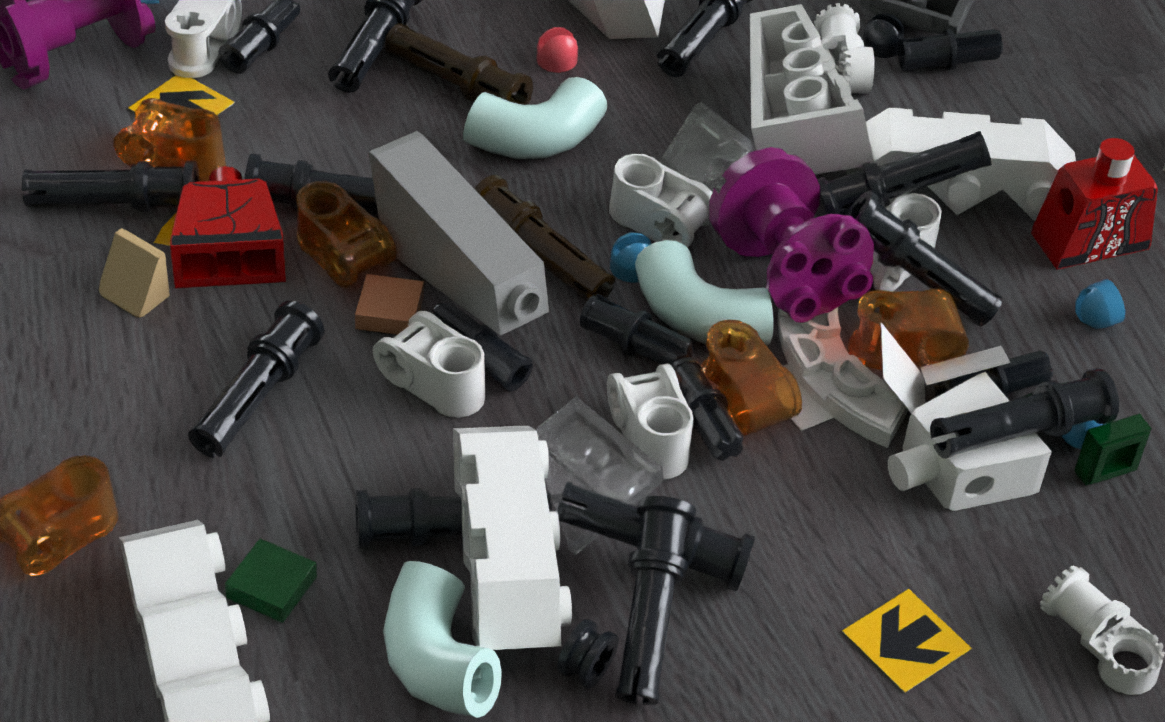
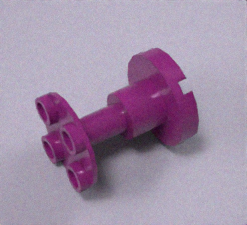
(40, 26)
(771, 210)

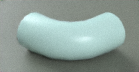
(536, 129)
(689, 302)
(422, 649)

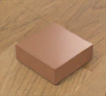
(388, 303)

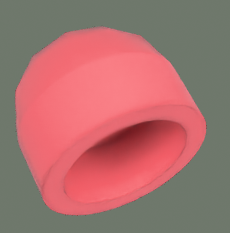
(557, 50)

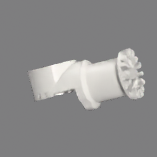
(839, 35)
(1105, 631)

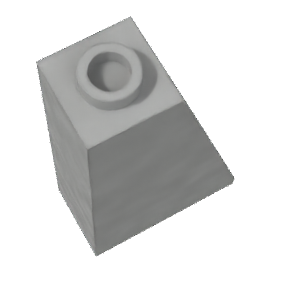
(455, 236)

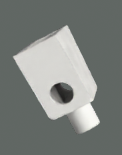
(972, 477)

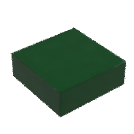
(1112, 449)
(271, 580)

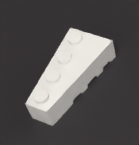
(800, 96)

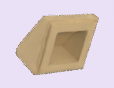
(134, 274)

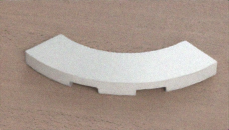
(839, 379)

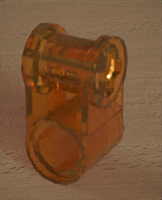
(172, 137)
(340, 233)
(920, 322)
(750, 376)
(58, 513)

